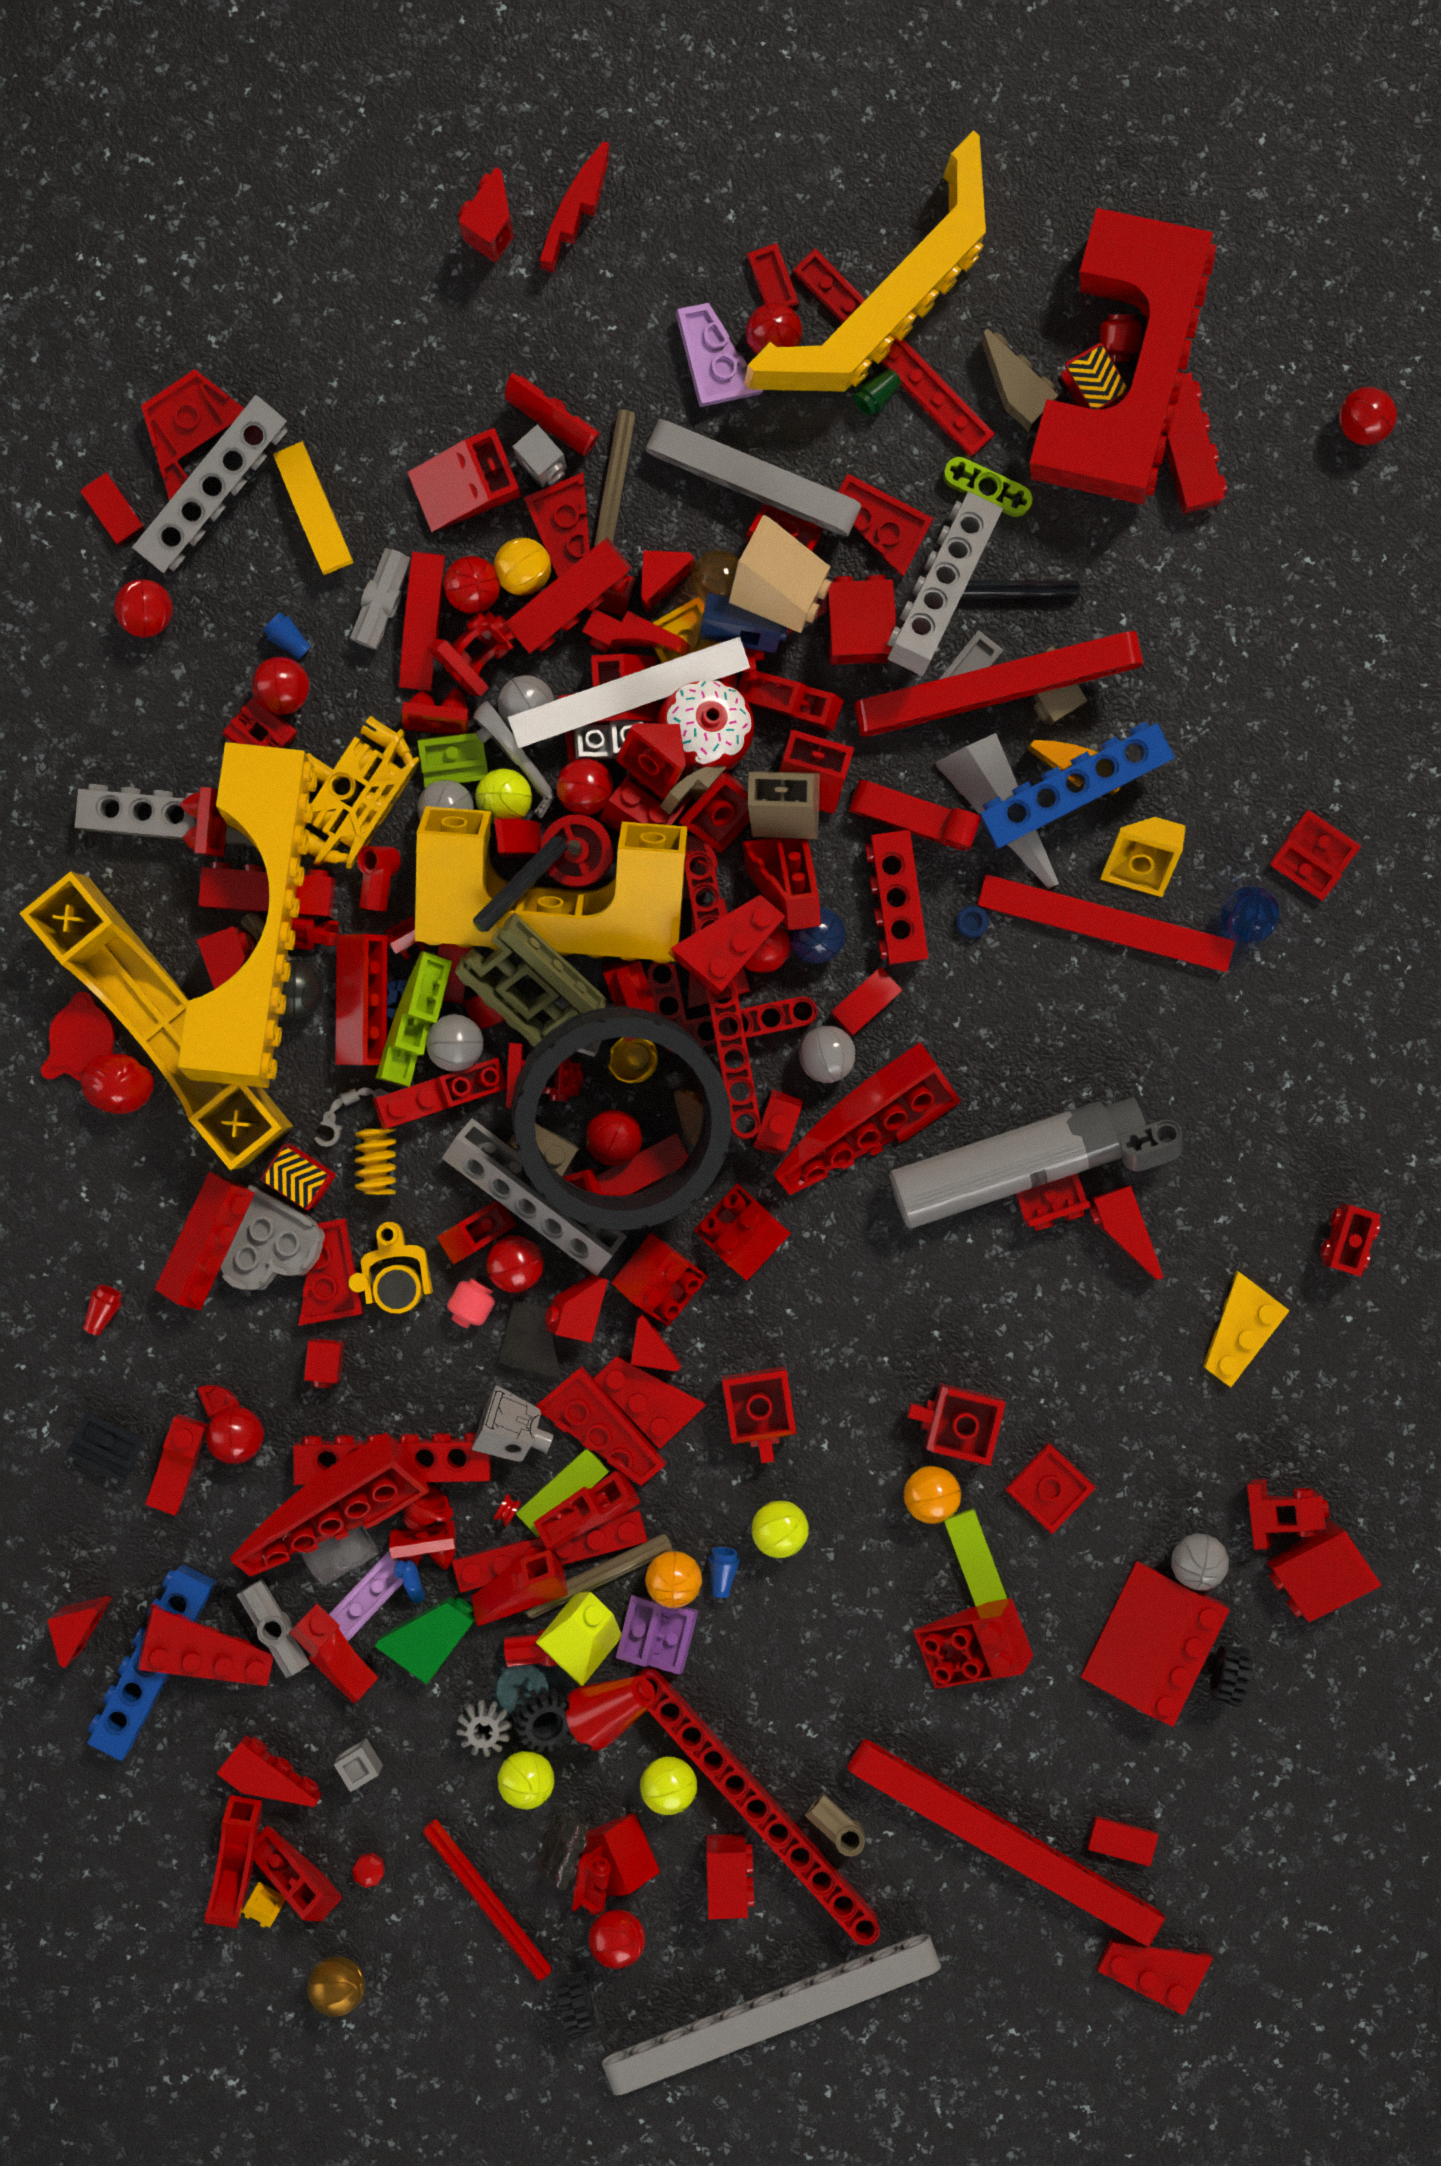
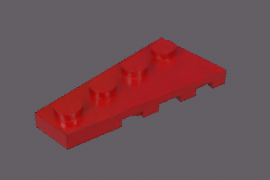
(594, 1419)
(190, 1649)

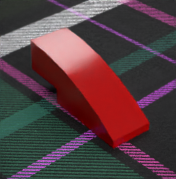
(518, 837)

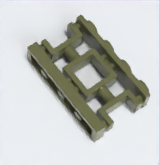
(543, 966)

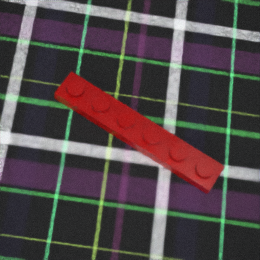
(482, 1567)

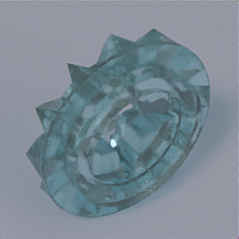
(514, 1675)

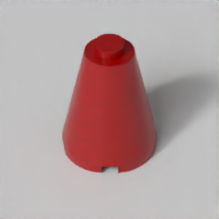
(606, 1709)

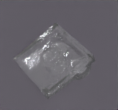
(339, 1557)

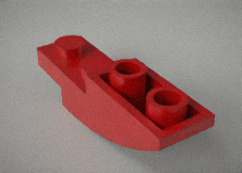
(440, 1093)

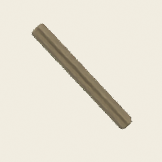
(615, 476)
(608, 1571)

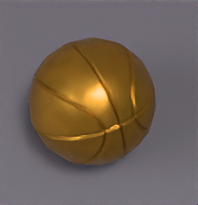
(336, 1986)

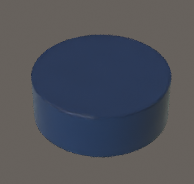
(972, 921)

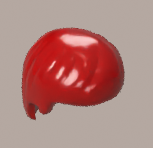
(116, 1083)

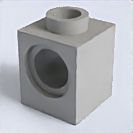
(358, 1765)

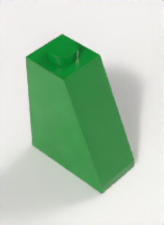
(428, 1637)

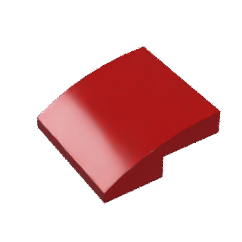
(1315, 854)

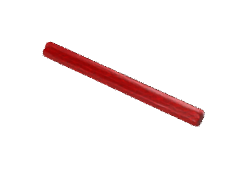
(487, 1900)

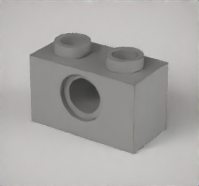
(540, 457)

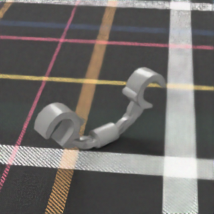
(347, 1098)

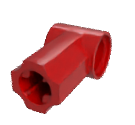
(377, 866)
(525, 1651)

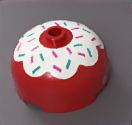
(715, 737)

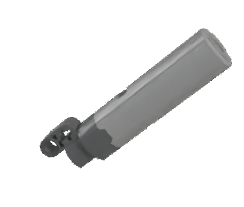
(1032, 1158)

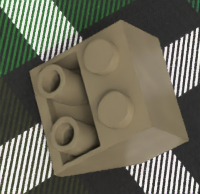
(784, 804)

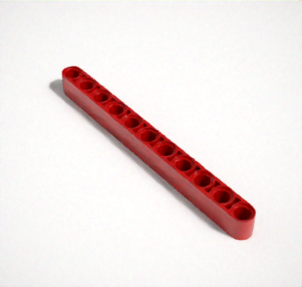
(762, 1820)
(1006, 1842)

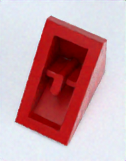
(651, 1349)

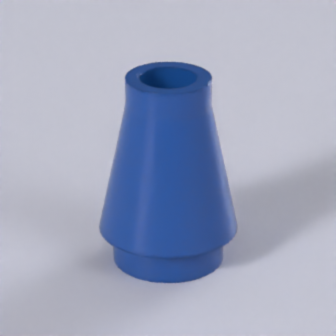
(286, 636)
(722, 1570)

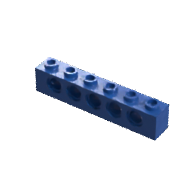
(1154, 753)
(116, 1738)

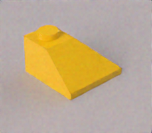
(1145, 855)

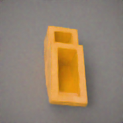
(1059, 755)

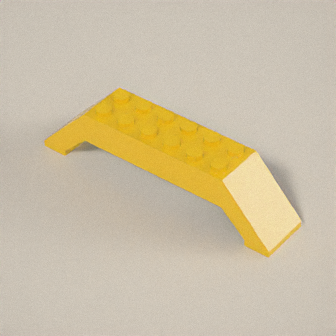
(896, 301)

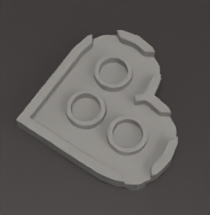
(271, 1242)

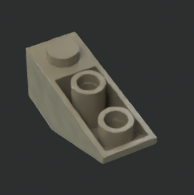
(1018, 386)

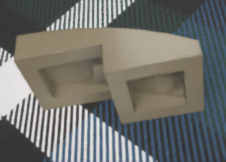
(694, 785)

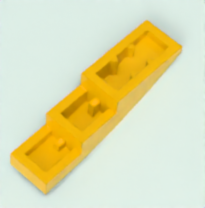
(313, 508)

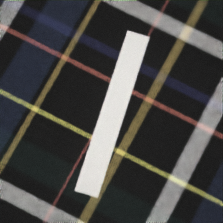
(627, 692)

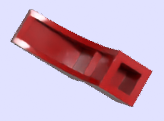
(234, 1861)

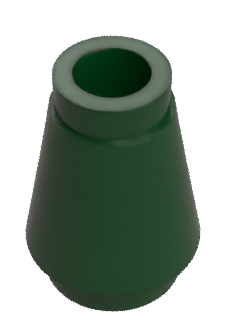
(876, 392)

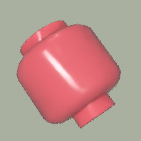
(471, 1303)

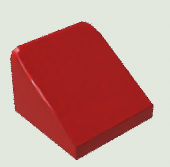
(618, 600)
(481, 1013)

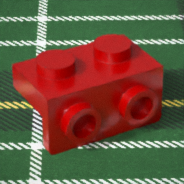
(1052, 1201)

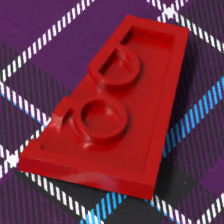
(562, 521)
(887, 523)
(327, 1282)
(649, 1401)
(1156, 1972)

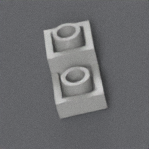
(601, 741)

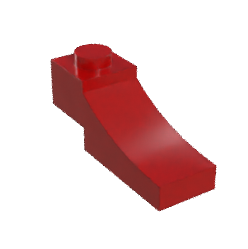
(632, 631)
(792, 700)
(177, 1464)
(586, 1510)
(333, 1653)

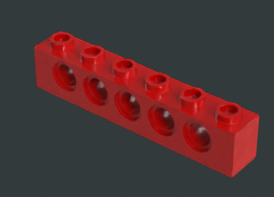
(476, 1468)

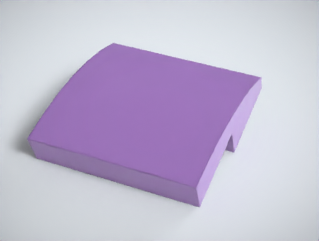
(656, 1635)

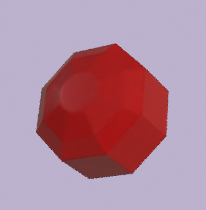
(368, 1870)

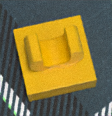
(263, 1905)

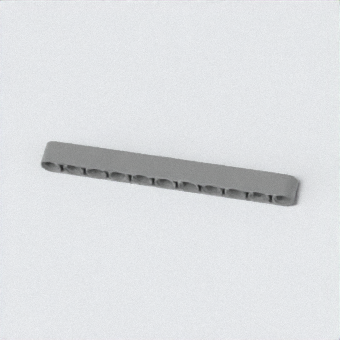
(771, 2014)

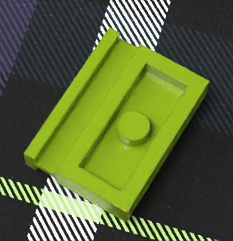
(453, 758)

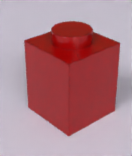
(324, 1362)

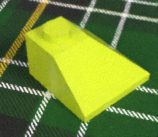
(581, 1636)

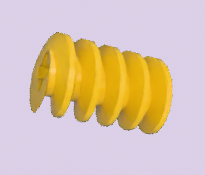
(375, 1161)

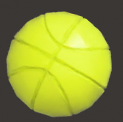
(504, 794)
(780, 1529)
(525, 1780)
(668, 1785)

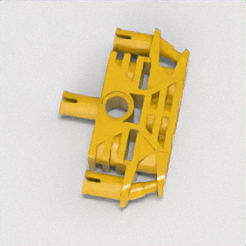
(373, 802)

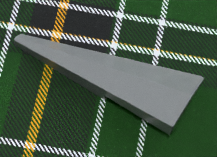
(984, 774)

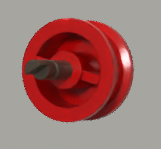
(587, 854)

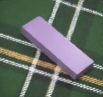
(367, 1596)

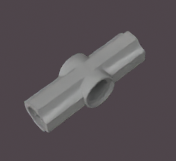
(381, 599)
(263, 1609)

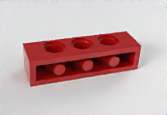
(897, 846)

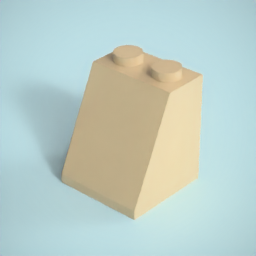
(779, 577)

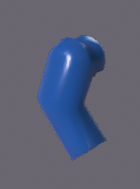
(411, 1580)

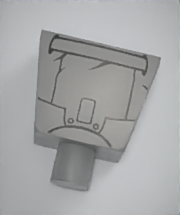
(510, 1427)

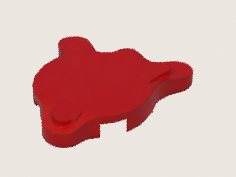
(77, 1037)

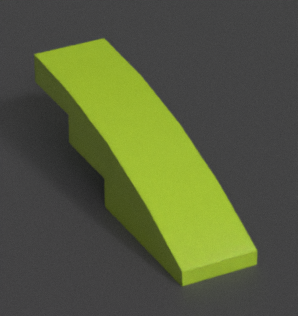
(413, 1019)

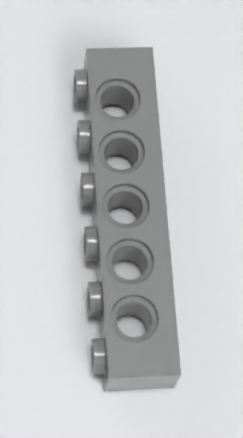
(151, 544)
(917, 650)
(92, 814)
(502, 1175)

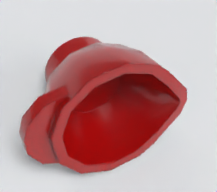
(427, 1510)

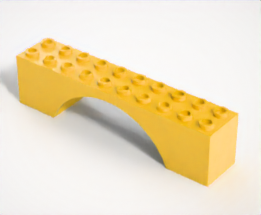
(121, 971)
(235, 1027)

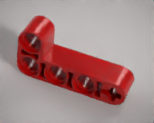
(925, 819)

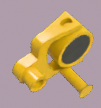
(397, 1286)

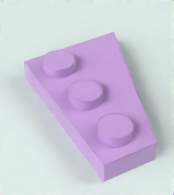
(712, 359)

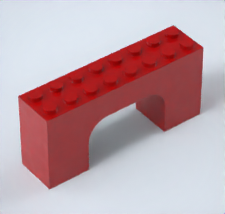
(1163, 275)

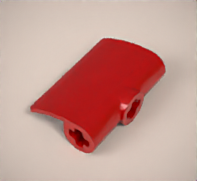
(550, 414)

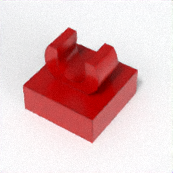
(402, 936)

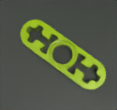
(971, 467)

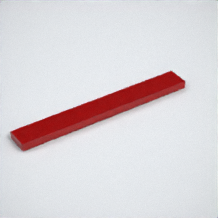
(915, 374)
(1106, 923)

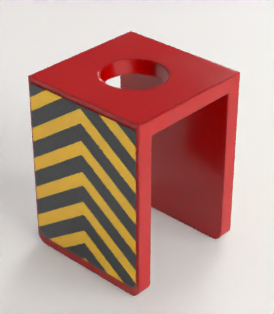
(1094, 379)
(298, 1176)

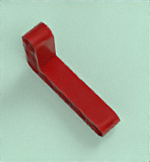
(752, 1014)

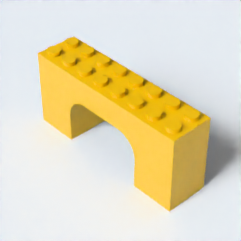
(625, 919)

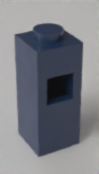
(727, 621)

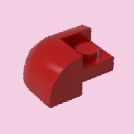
(628, 985)

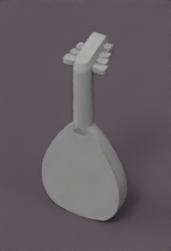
(494, 727)

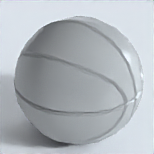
(521, 695)
(446, 795)
(454, 1043)
(827, 1054)
(1200, 1562)

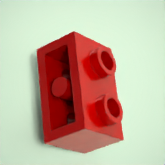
(1350, 1239)

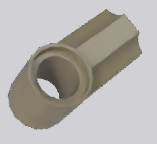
(835, 1823)

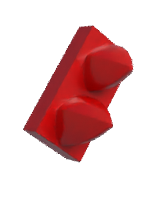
(447, 719)
(210, 832)
(436, 1540)

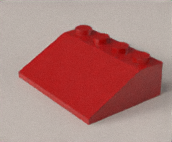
(1155, 1643)

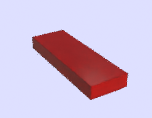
(643, 1168)

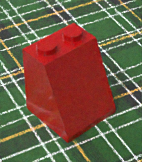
(860, 620)
(1322, 1573)

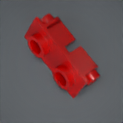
(591, 1881)

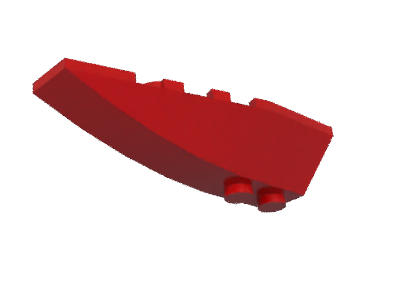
(880, 1110)
(347, 1495)

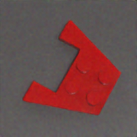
(186, 419)

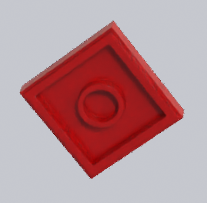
(1050, 1488)

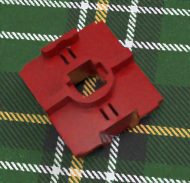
(277, 727)

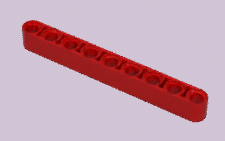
(999, 683)
(728, 1011)

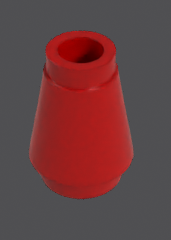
(101, 1308)

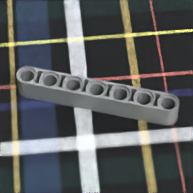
(753, 477)

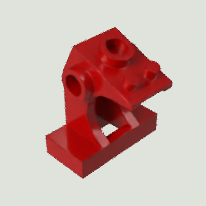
(491, 633)
(567, 1077)
(1309, 1507)

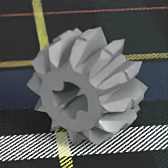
(484, 1717)

